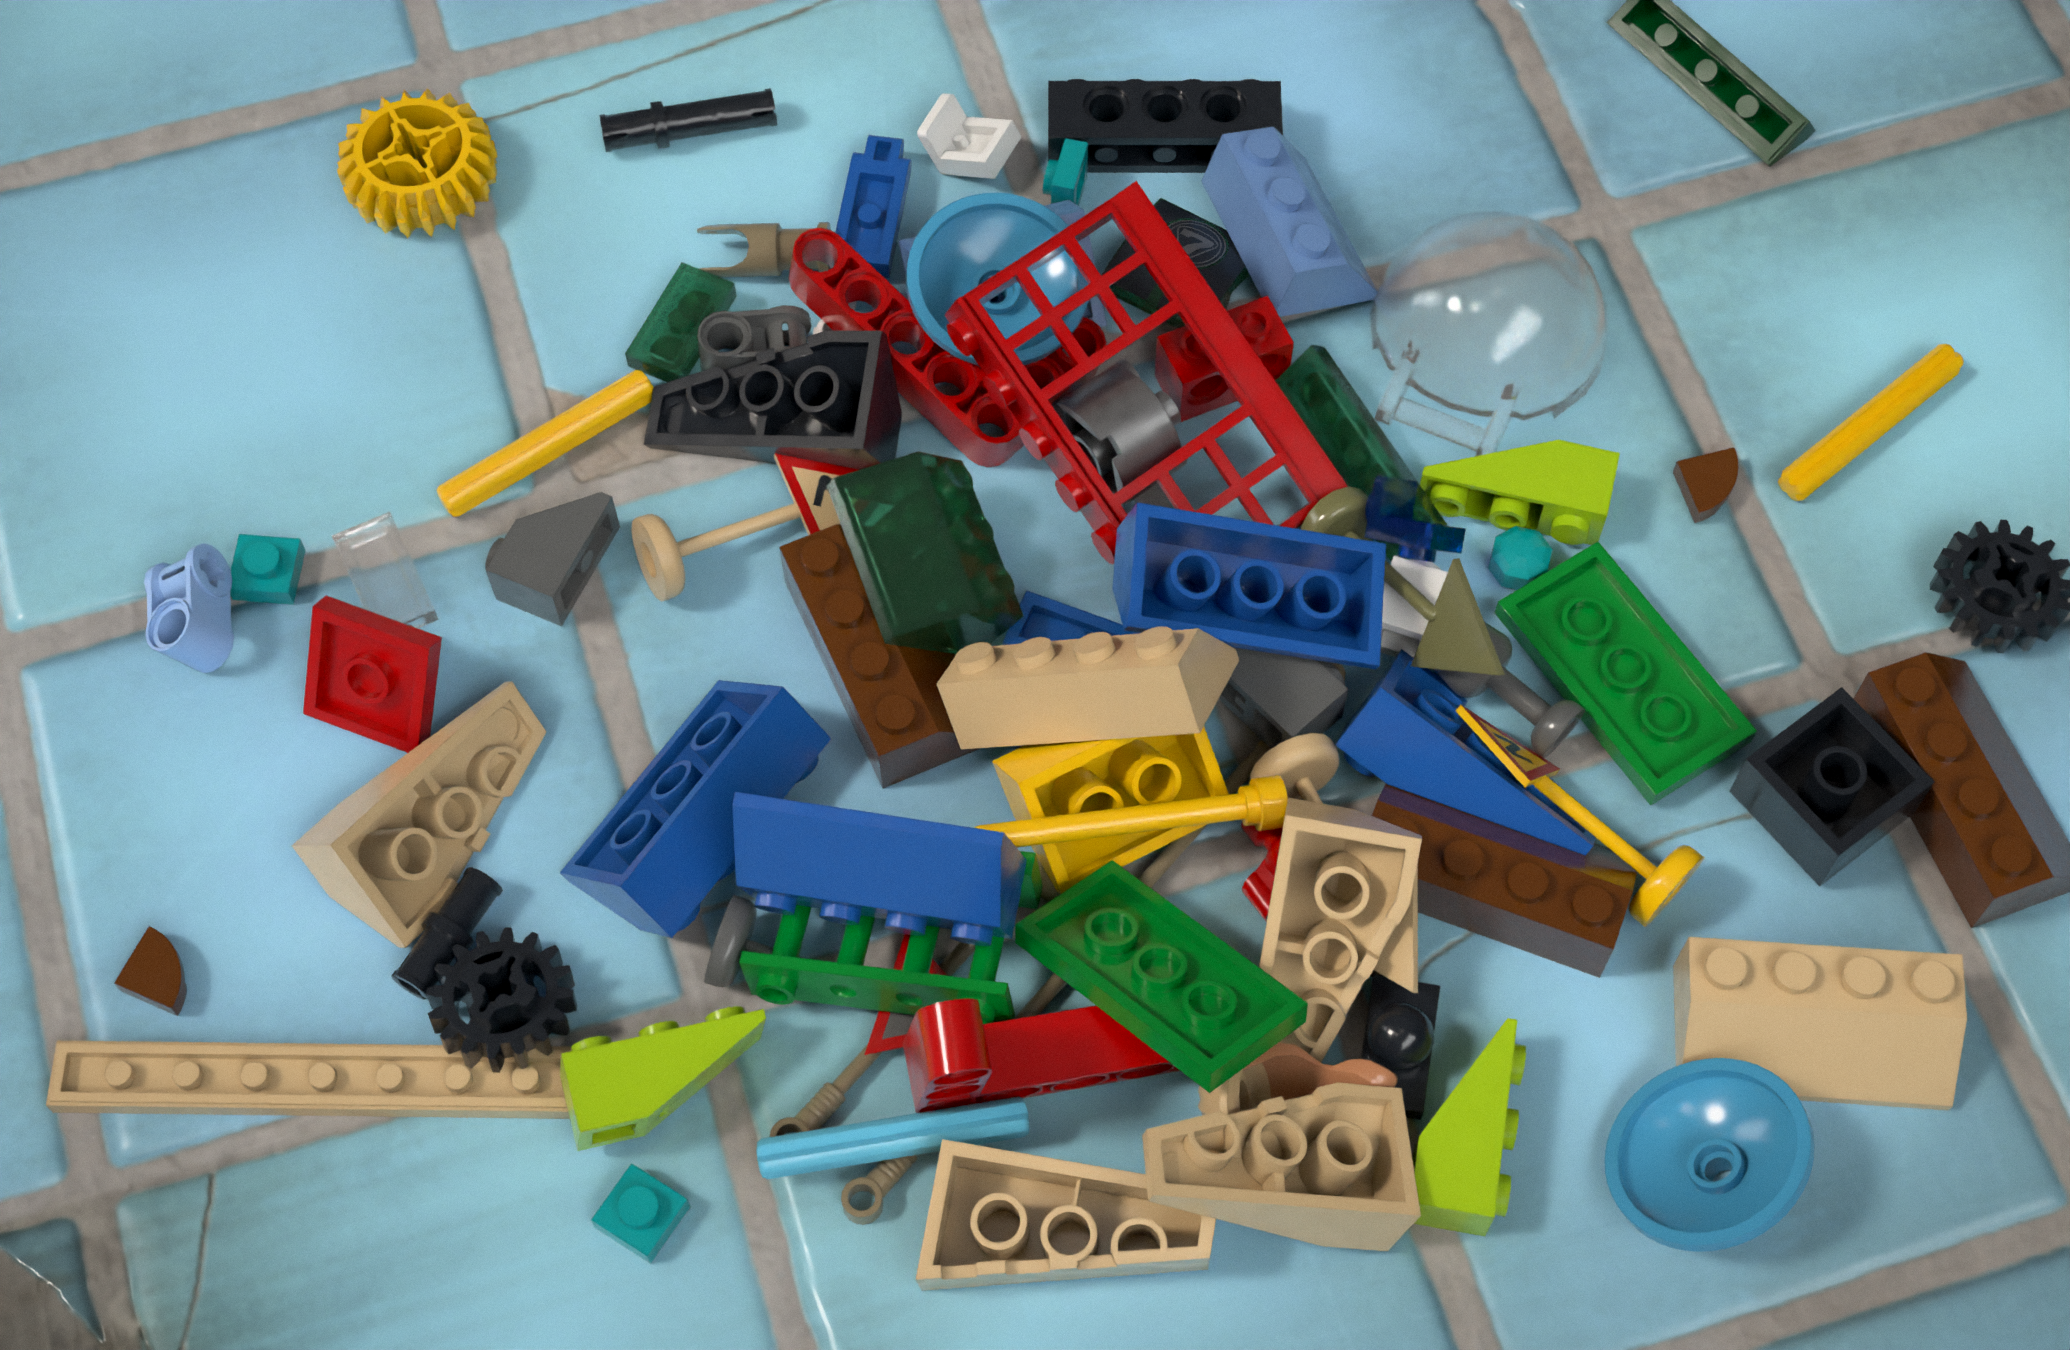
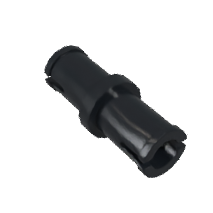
(445, 929)

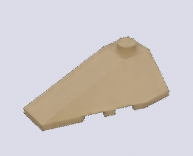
(412, 829)
(1302, 1168)

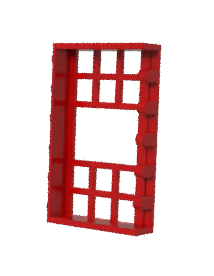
(1206, 319)

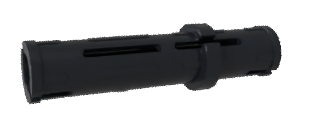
(687, 120)

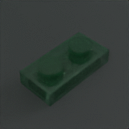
(668, 338)

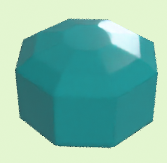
(1519, 557)

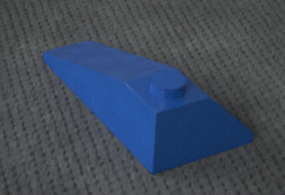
(1421, 745)

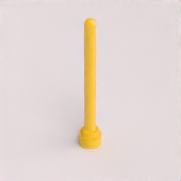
(1257, 804)

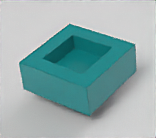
(1068, 175)
(266, 569)
(640, 1213)

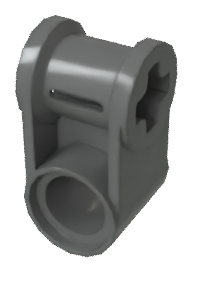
(749, 334)

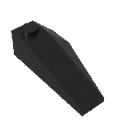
(809, 402)

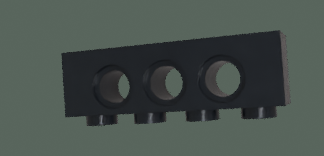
(1156, 123)

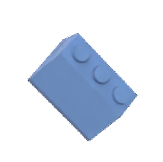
(1284, 224)

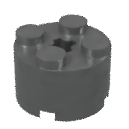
(1122, 425)

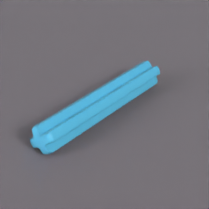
(891, 1137)

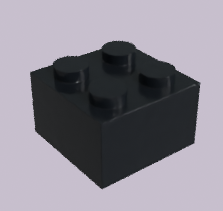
(1830, 786)

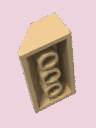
(1085, 687)
(1826, 1018)

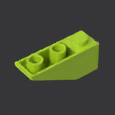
(1541, 487)
(637, 1082)
(1464, 1141)

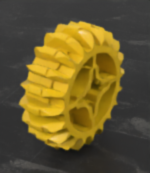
(417, 163)

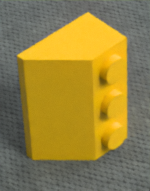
(1104, 776)

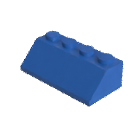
(1251, 584)
(675, 823)
(877, 868)

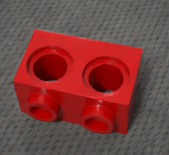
(1191, 377)

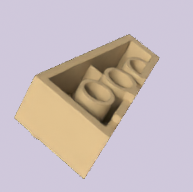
(1048, 1219)

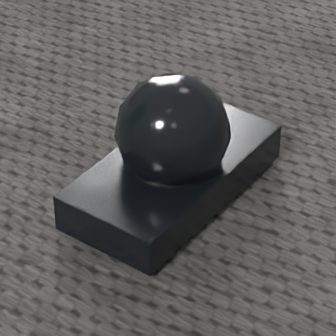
(1402, 1036)

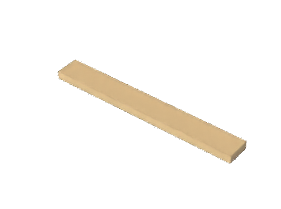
(299, 1080)

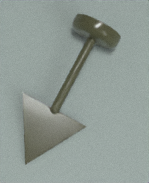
(1455, 628)

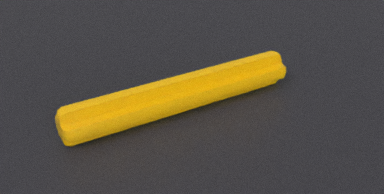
(1870, 422)
(545, 443)

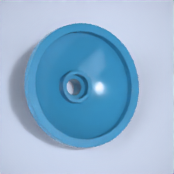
(974, 242)
(1691, 1128)

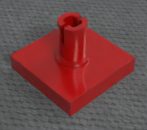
(371, 674)

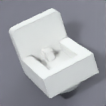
(964, 143)

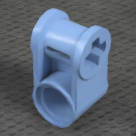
(191, 609)

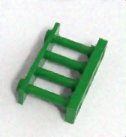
(849, 983)

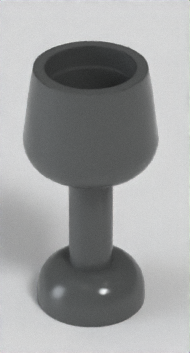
(1550, 722)

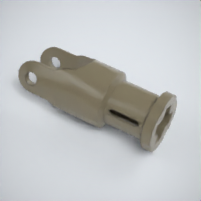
(768, 249)

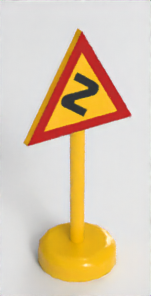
(1531, 769)

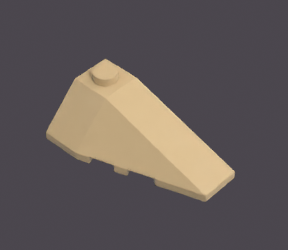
(1333, 908)

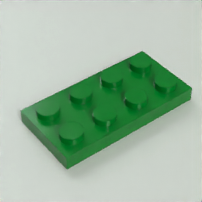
(1629, 671)
(1161, 975)

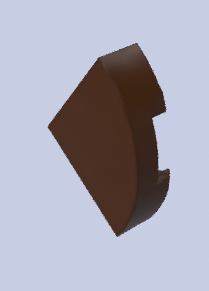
(1707, 481)
(155, 973)

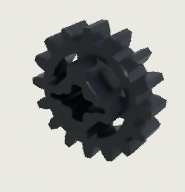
(2002, 586)
(501, 1000)

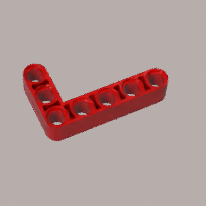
(918, 373)
(966, 1062)

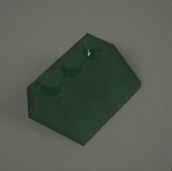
(925, 553)

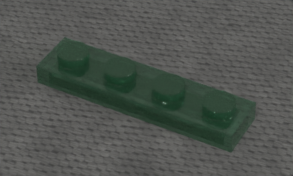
(1347, 429)

